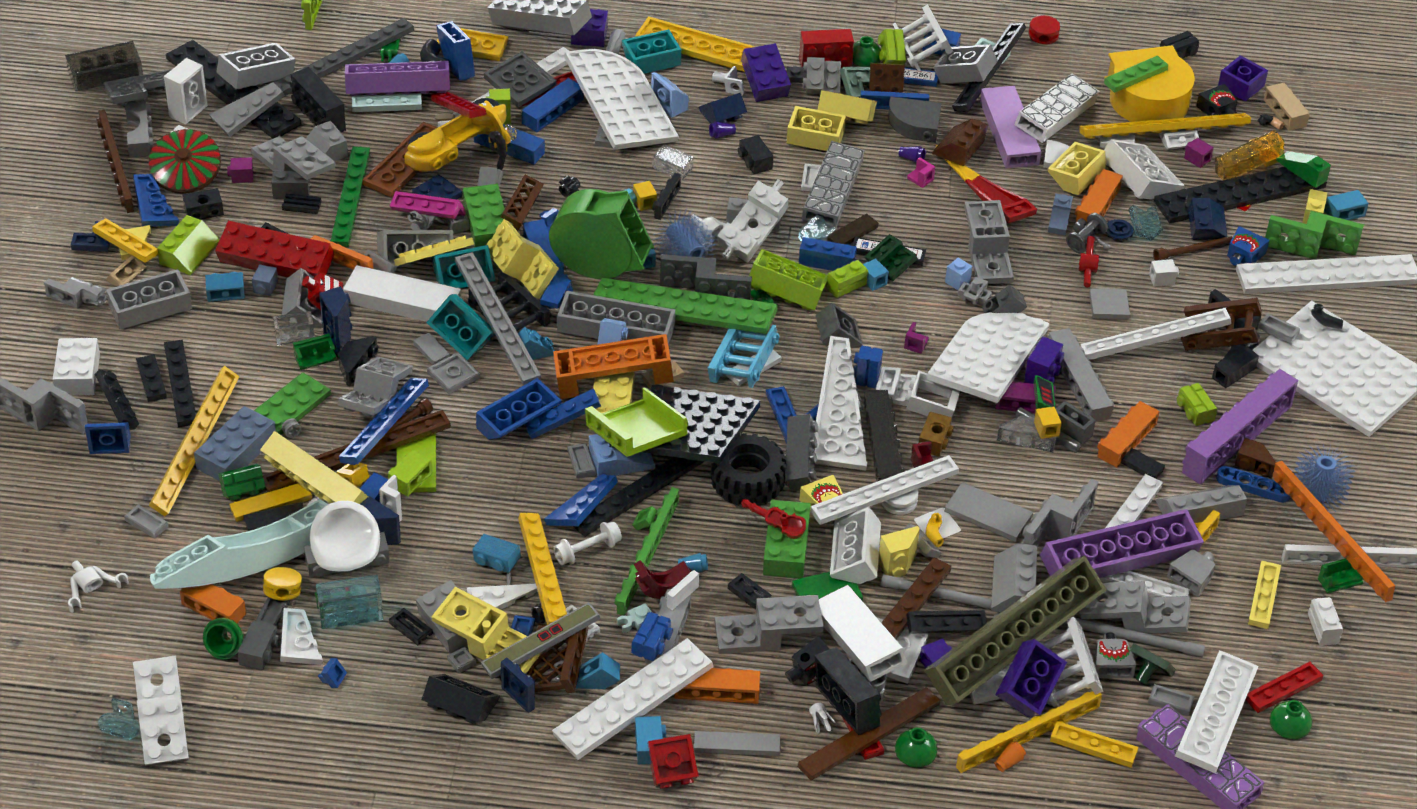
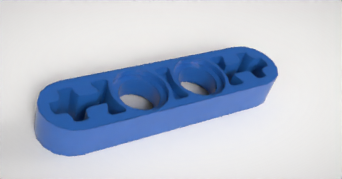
(1253, 485)

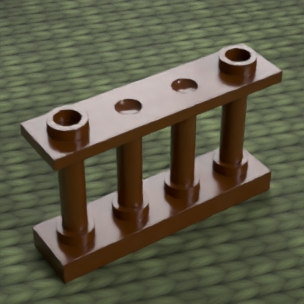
(1236, 309)

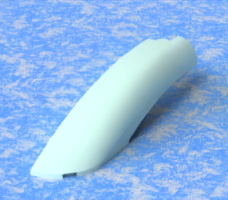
(237, 555)

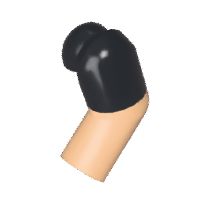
(1264, 118)

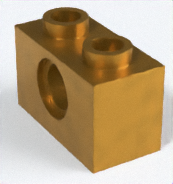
(937, 430)

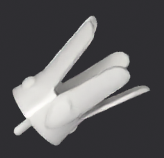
(818, 712)

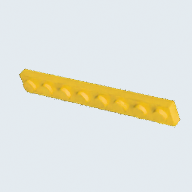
(542, 567)
(1027, 731)

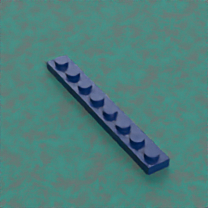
(383, 421)

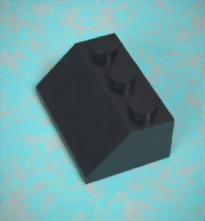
(459, 698)

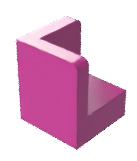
(923, 173)

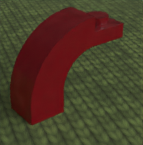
(656, 583)

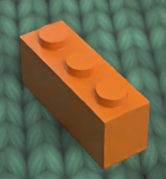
(213, 602)

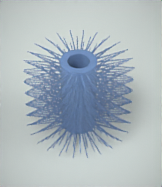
(684, 239)
(1324, 476)

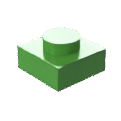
(644, 518)

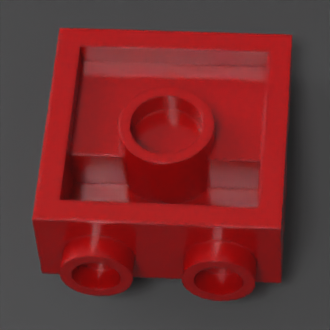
(672, 761)

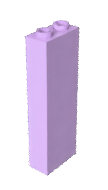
(1001, 110)

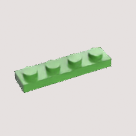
(1136, 74)

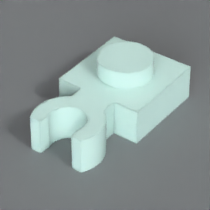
(634, 618)

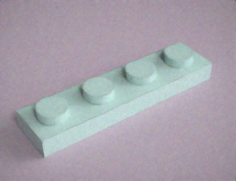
(392, 102)

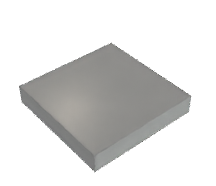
(1109, 303)
(453, 373)

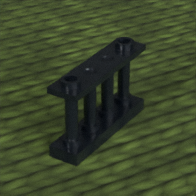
(518, 294)

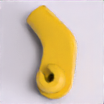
(932, 529)

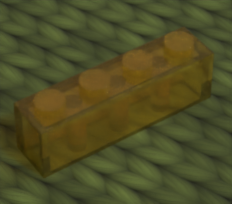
(1249, 155)

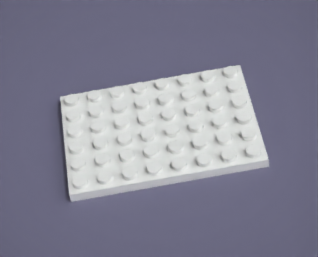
(1342, 370)

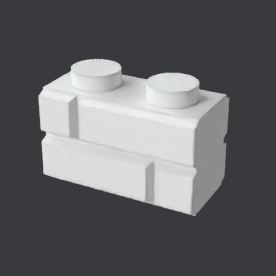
(1325, 621)

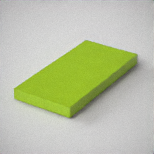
(426, 447)

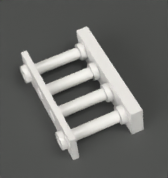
(937, 34)
(1085, 663)

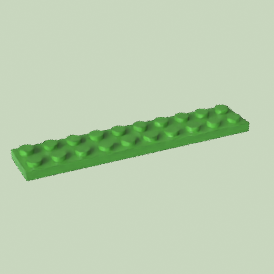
(694, 306)

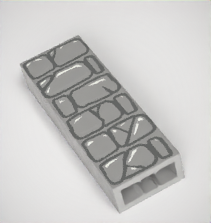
(833, 183)

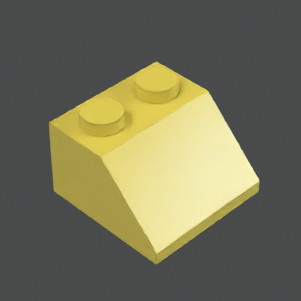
(898, 551)

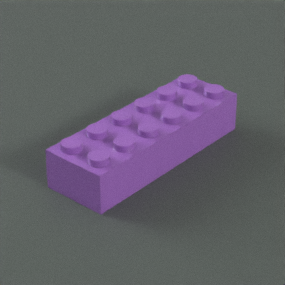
(397, 77)

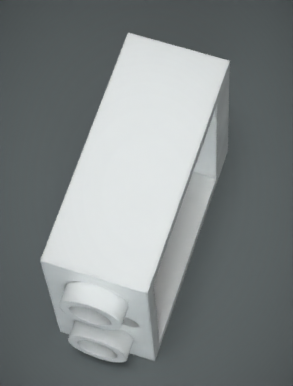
(925, 406)

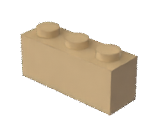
(1286, 106)

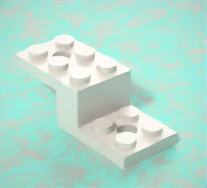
(160, 710)

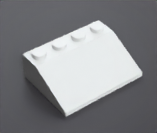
(1141, 169)

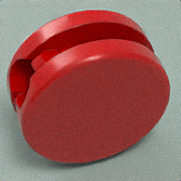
(1044, 29)

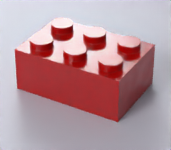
(827, 44)

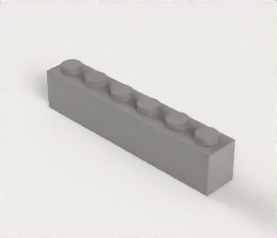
(1082, 378)

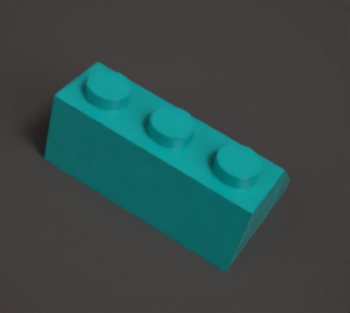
(653, 51)
(448, 273)
(461, 326)

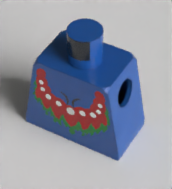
(1246, 247)

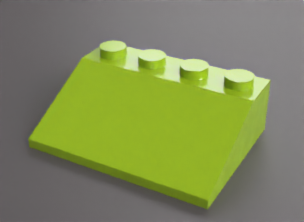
(787, 279)

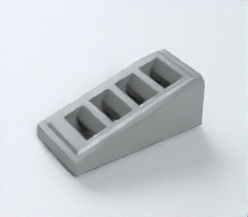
(459, 224)

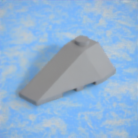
(394, 242)

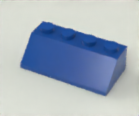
(515, 409)

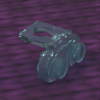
(815, 229)
(119, 723)

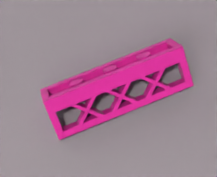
(427, 205)

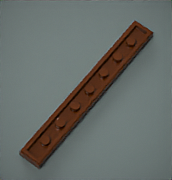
(852, 743)

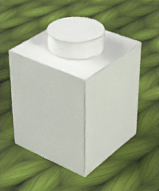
(1163, 272)

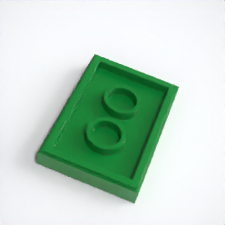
(822, 585)

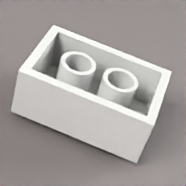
(185, 91)
(76, 365)

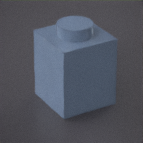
(265, 280)

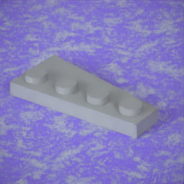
(242, 111)

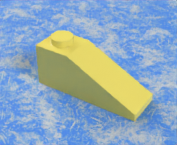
(1315, 202)

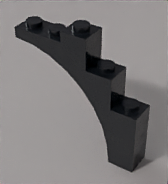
(1240, 358)

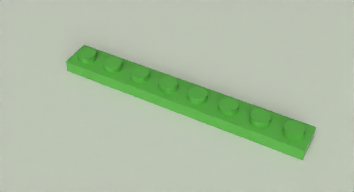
(649, 548)

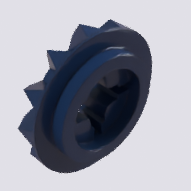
(1119, 225)

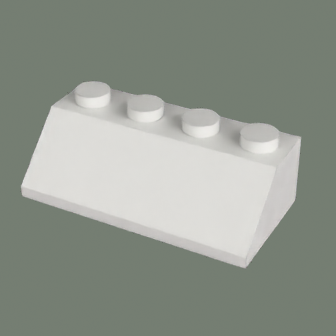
(856, 547)

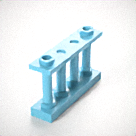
(731, 343)

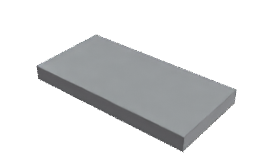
(988, 511)

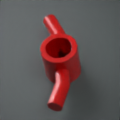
(1088, 261)

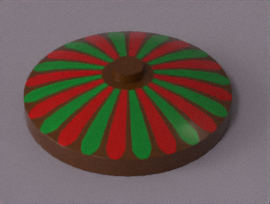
(184, 161)

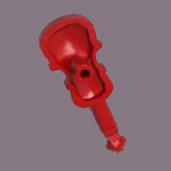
(791, 525)

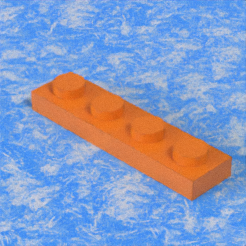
(347, 256)

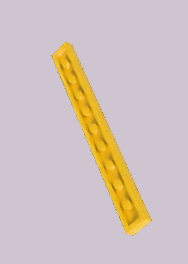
(1171, 125)
(194, 438)

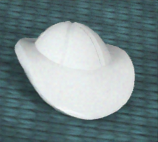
(344, 536)

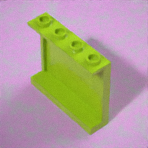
(638, 424)

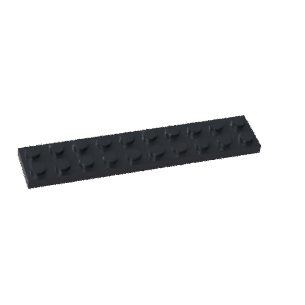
(274, 121)
(1235, 192)

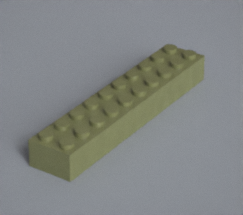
(1027, 619)

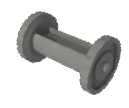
(1078, 241)

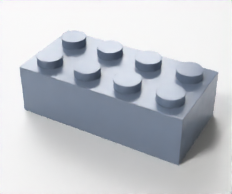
(234, 443)

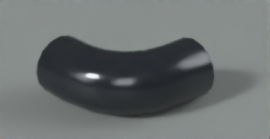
(430, 51)

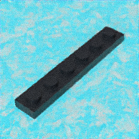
(180, 382)

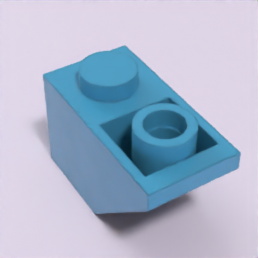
(536, 345)

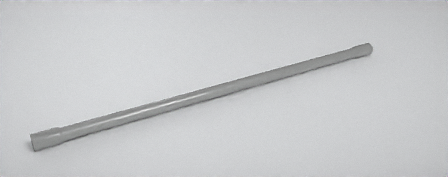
(1185, 647)

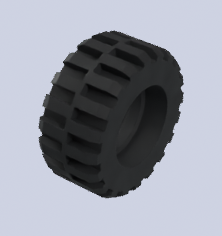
(756, 487)

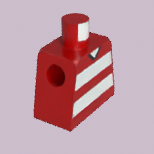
(319, 284)

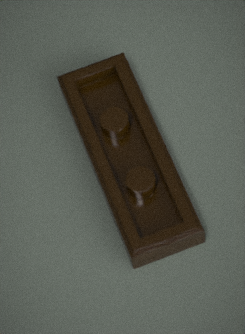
(856, 228)

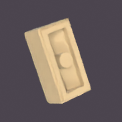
(126, 271)

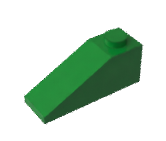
(1306, 166)

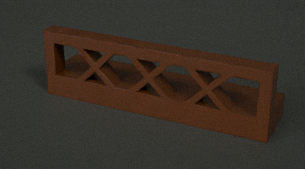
(526, 202)

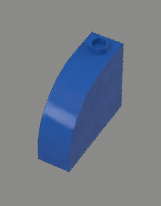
(456, 48)

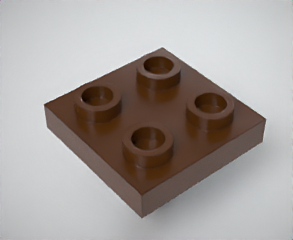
(886, 77)

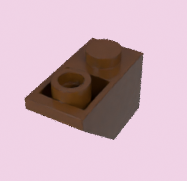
(1255, 458)

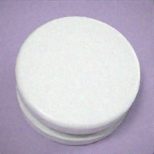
(902, 504)

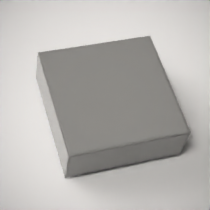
(461, 660)

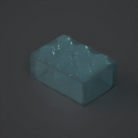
(349, 601)

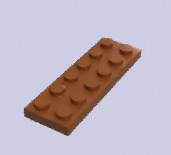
(392, 172)

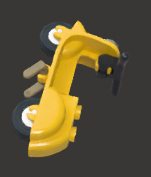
(437, 148)

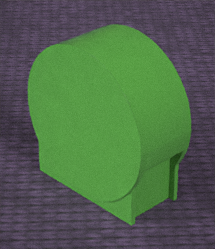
(600, 234)

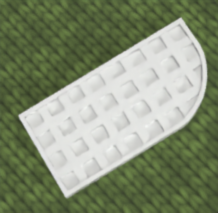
(621, 99)
(988, 353)

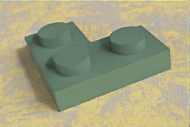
(854, 79)

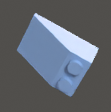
(613, 462)

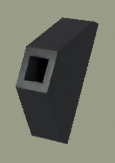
(354, 355)

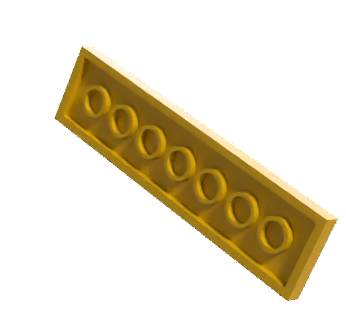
(699, 43)

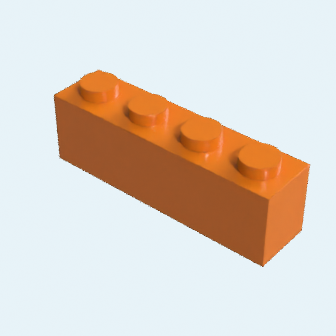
(1099, 195)
(1127, 433)
(724, 686)

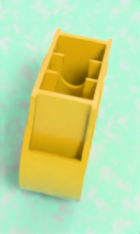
(1157, 97)

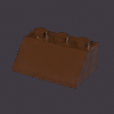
(962, 141)

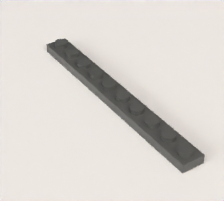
(353, 51)

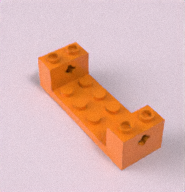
(612, 359)

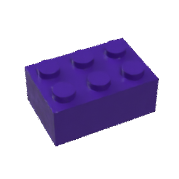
(765, 72)
(1031, 678)

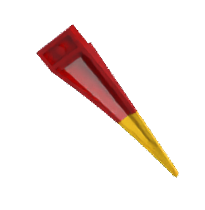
(1013, 205)

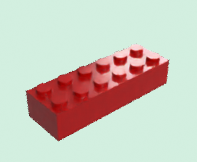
(252, 245)

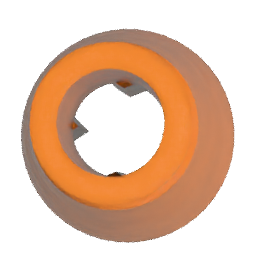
(1010, 756)

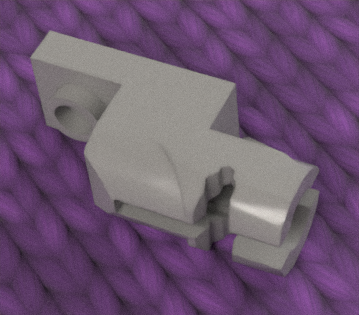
(75, 292)

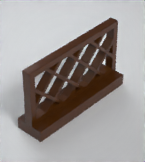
(568, 670)

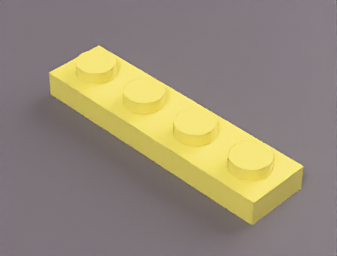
(1264, 595)

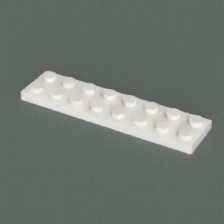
(632, 699)
(1216, 712)

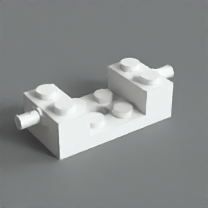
(763, 206)

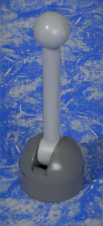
(1080, 224)

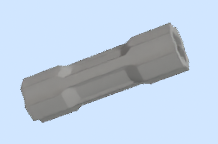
(615, 41)

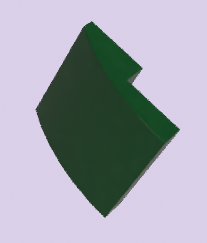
(892, 256)

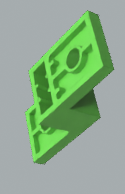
(1319, 231)

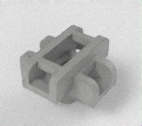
(980, 295)

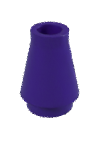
(721, 129)
(912, 153)

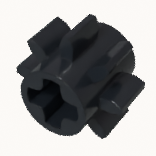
(569, 185)

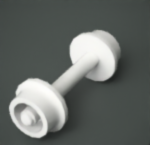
(609, 533)

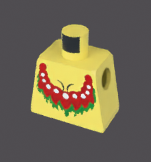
(820, 491)

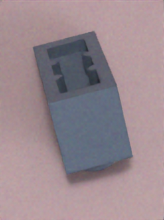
(1060, 214)

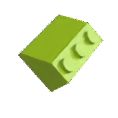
(187, 245)

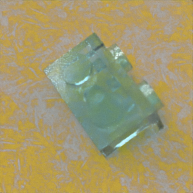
(1145, 223)

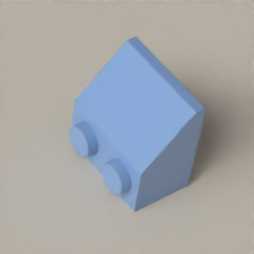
(669, 95)

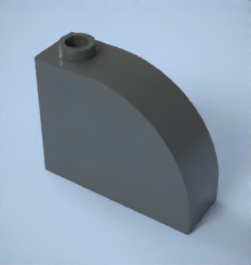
(915, 118)

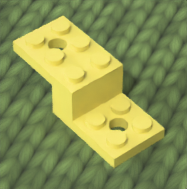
(521, 259)
(481, 625)

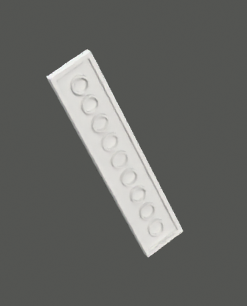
(1327, 274)

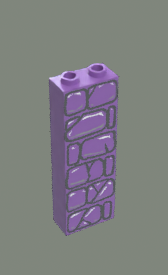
(1231, 785)

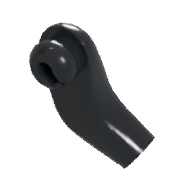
(1326, 319)

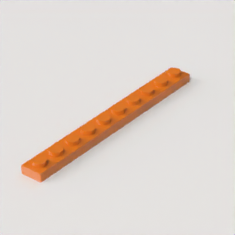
(1334, 532)

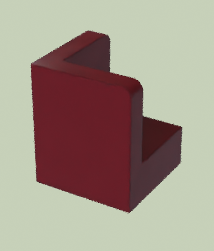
(921, 453)

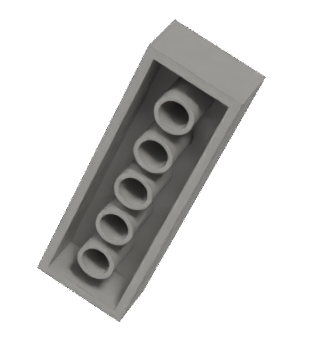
(541, 15)
(583, 313)

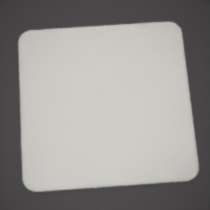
(948, 525)

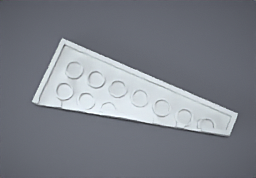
(838, 411)

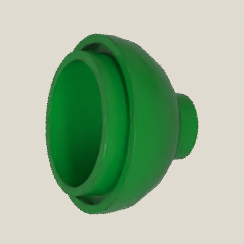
(866, 52)
(217, 641)
(1291, 720)
(916, 747)

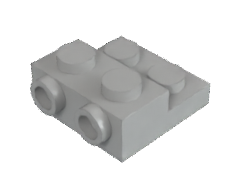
(821, 75)

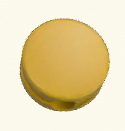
(282, 583)

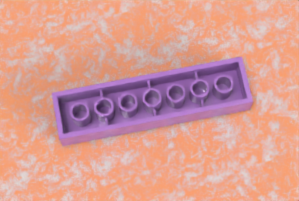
(1243, 421)
(1127, 545)

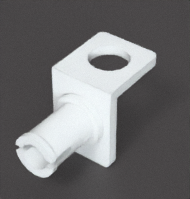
(729, 79)

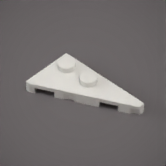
(502, 595)

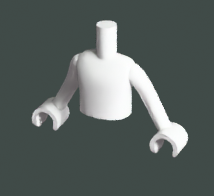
(713, 225)
(89, 580)

